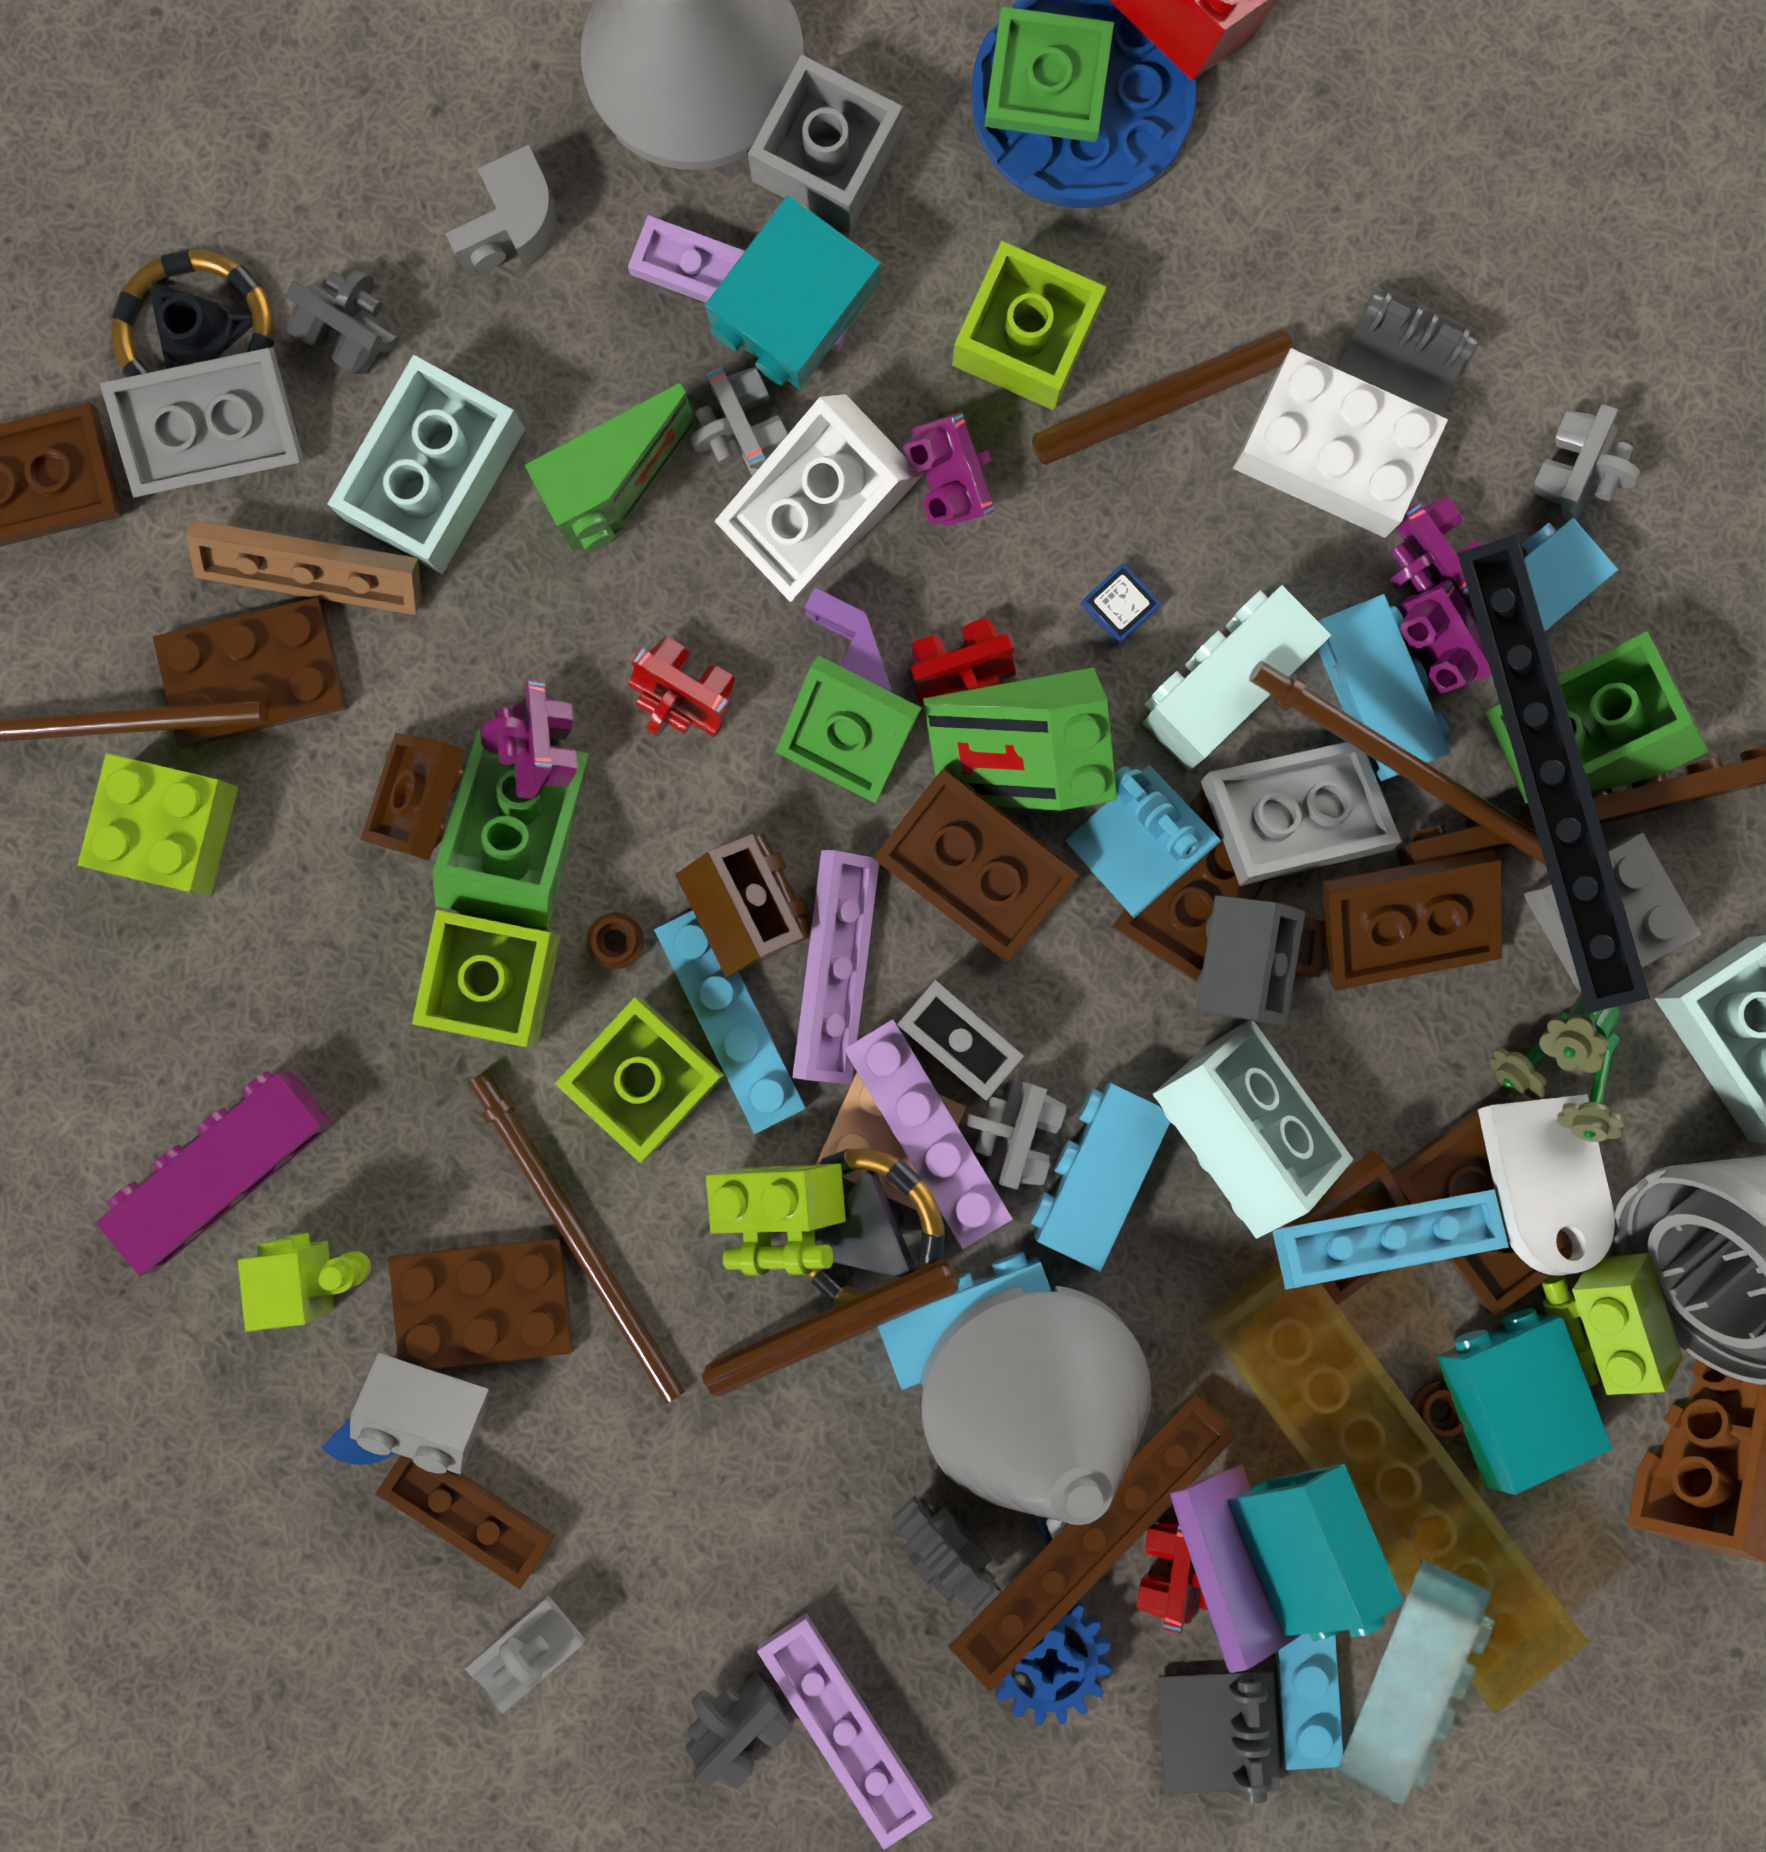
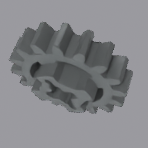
(947, 1554)

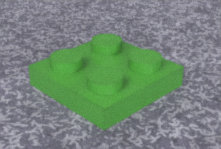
(1049, 74)
(847, 729)

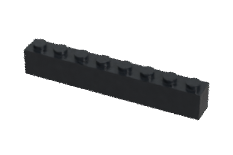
(1553, 775)

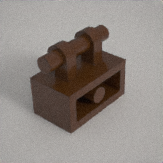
(744, 903)

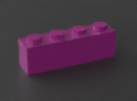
(213, 1172)

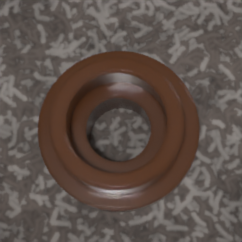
(597, 940)
(1422, 1401)

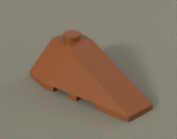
(1709, 1471)

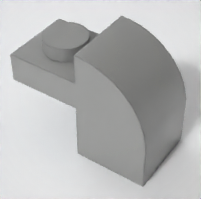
(522, 217)

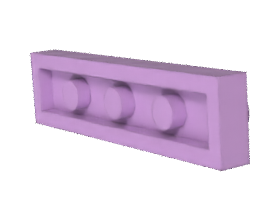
(685, 261)
(836, 966)
(928, 1133)
(845, 1731)

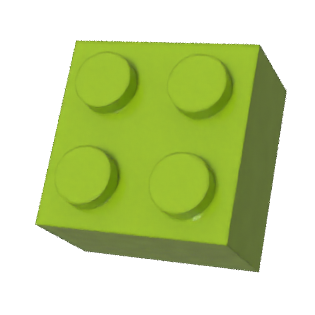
(1027, 325)
(158, 825)
(486, 979)
(640, 1079)

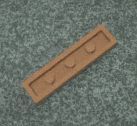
(304, 567)

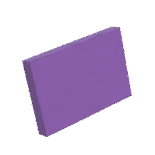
(1226, 1571)

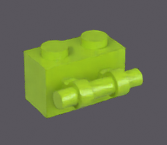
(776, 1200)
(295, 1281)
(1623, 1321)

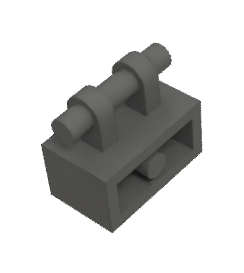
(1250, 960)

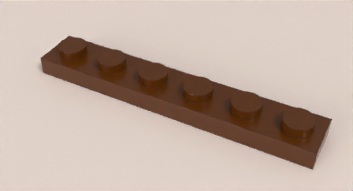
(1087, 1551)

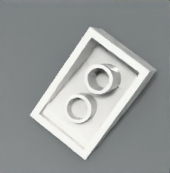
(817, 495)

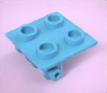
(1142, 839)

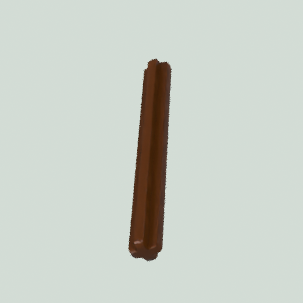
(1162, 398)
(831, 1327)

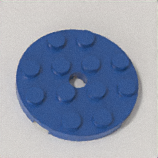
(1140, 128)

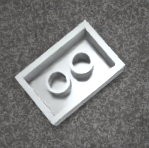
(1340, 443)

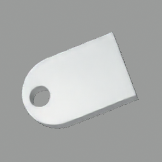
(1548, 1184)

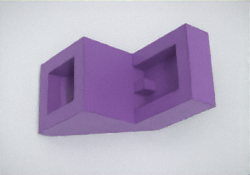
(862, 654)

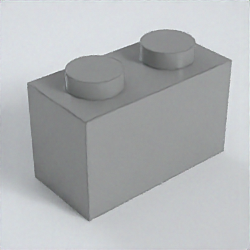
(960, 1040)
(418, 1415)

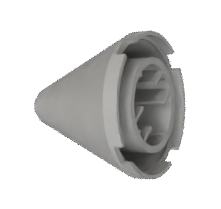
(688, 75)
(1709, 1256)
(1037, 1402)

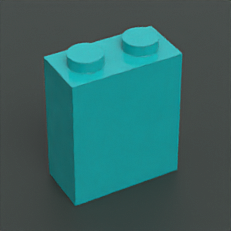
(792, 294)
(1523, 1401)
(1316, 1553)

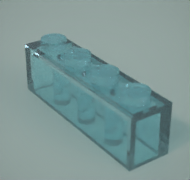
(1415, 1681)

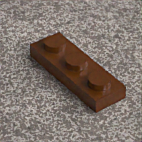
(468, 1518)

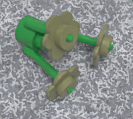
(1576, 1041)

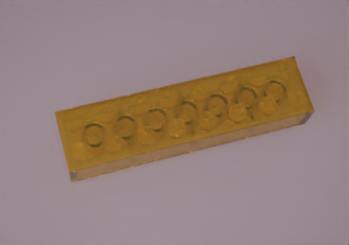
(1347, 1410)

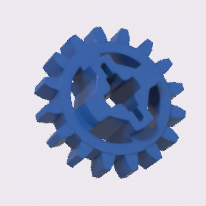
(1072, 1664)

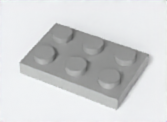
(202, 422)
(1299, 812)

